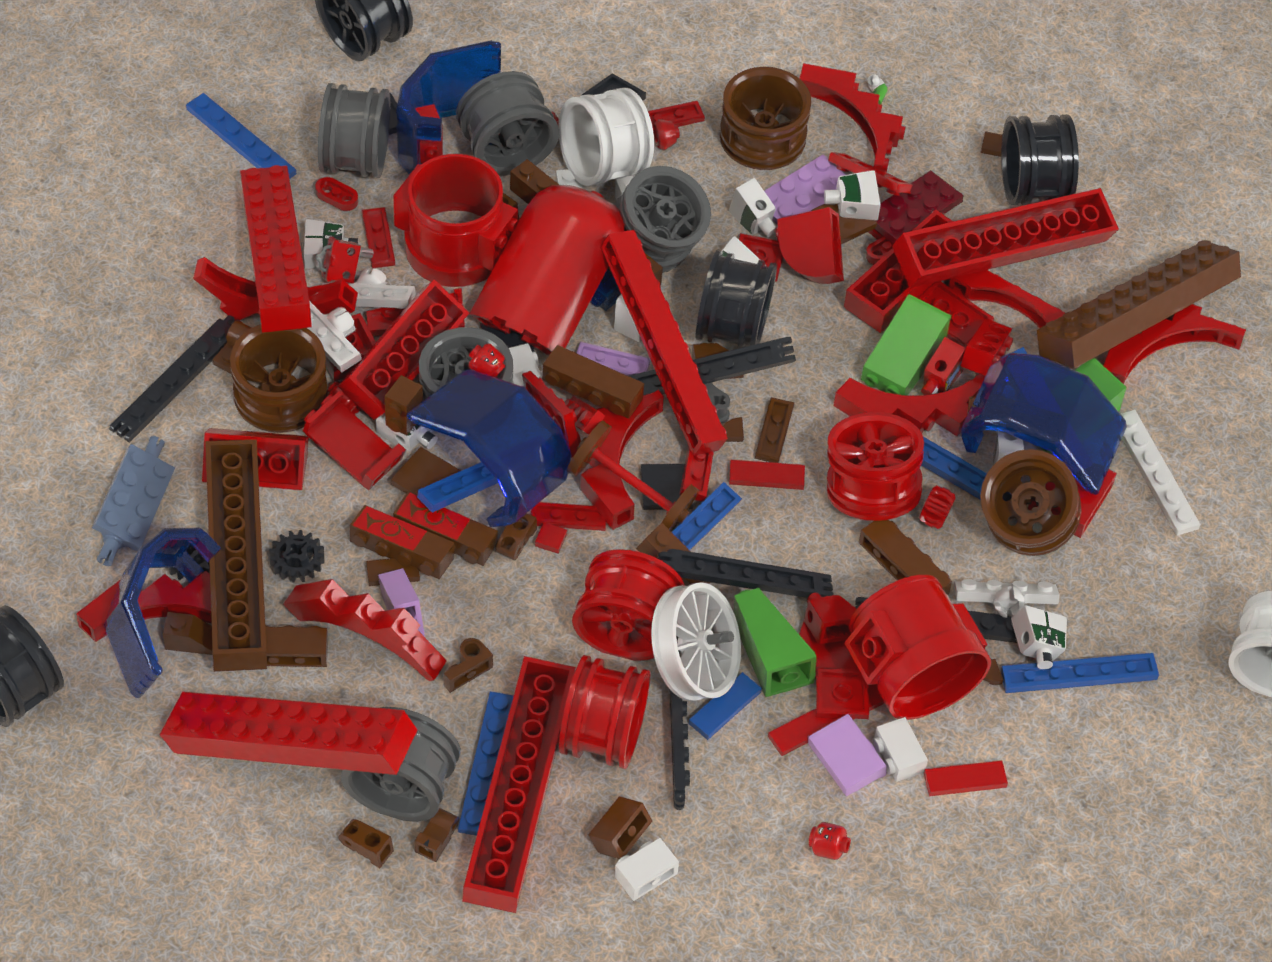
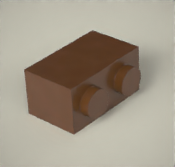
(399, 401)
(620, 827)

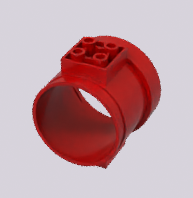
(453, 251)
(917, 647)

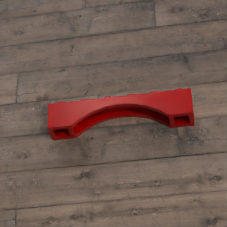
(993, 288)

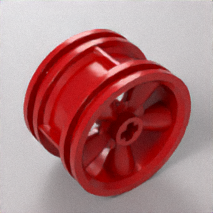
(875, 466)
(621, 602)
(604, 711)

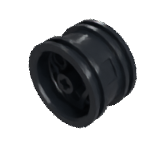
(735, 300)

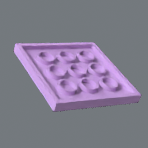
(803, 188)

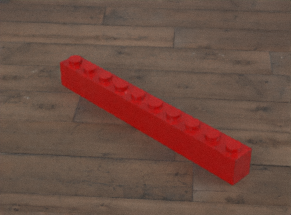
(664, 342)

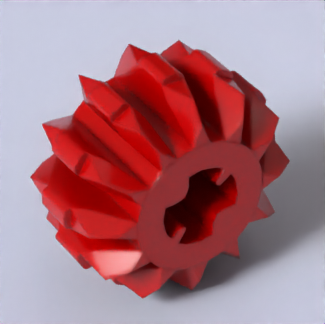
(937, 507)

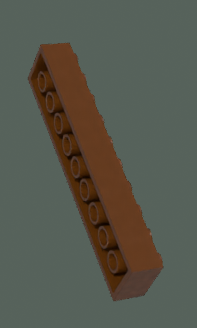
(1138, 304)
(238, 565)

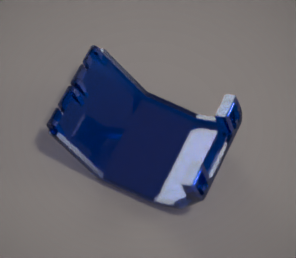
(442, 82)
(1051, 410)
(505, 433)
(125, 620)

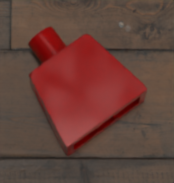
(828, 617)

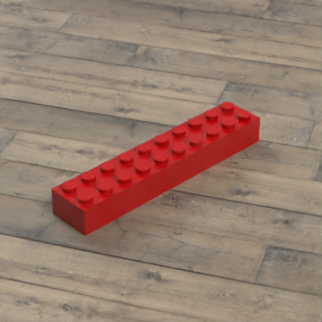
(1004, 237)
(275, 249)
(289, 732)
(518, 786)

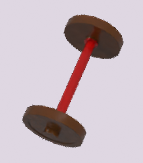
(589, 449)

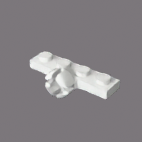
(376, 293)
(331, 331)
(1006, 597)

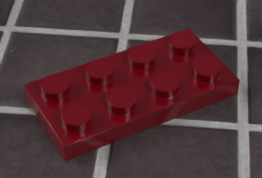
(908, 210)

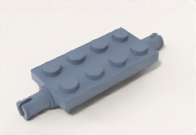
(132, 499)

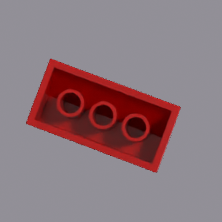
(280, 456)

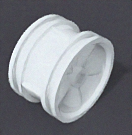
(605, 136)
(1252, 650)

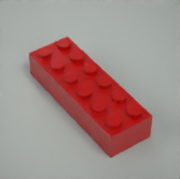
(883, 287)
(401, 346)

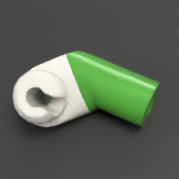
(877, 86)

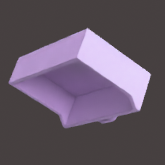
(847, 755)

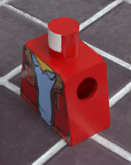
(943, 367)

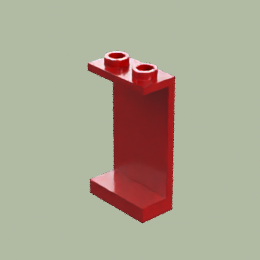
(351, 442)

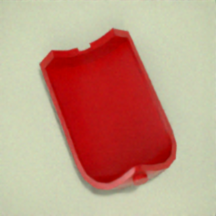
(549, 267)

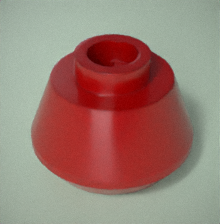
(665, 133)

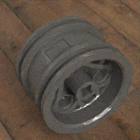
(507, 121)
(353, 130)
(668, 205)
(448, 356)
(418, 785)

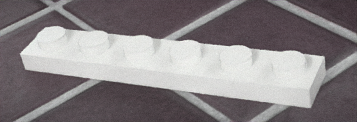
(1158, 475)

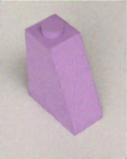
(399, 593)

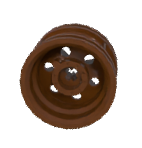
(1006, 477)

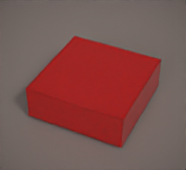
(551, 538)

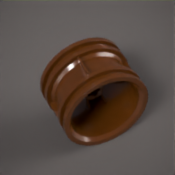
(760, 139)
(283, 398)

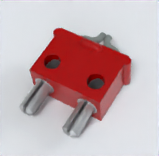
(339, 260)

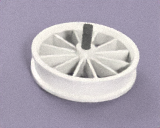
(696, 611)

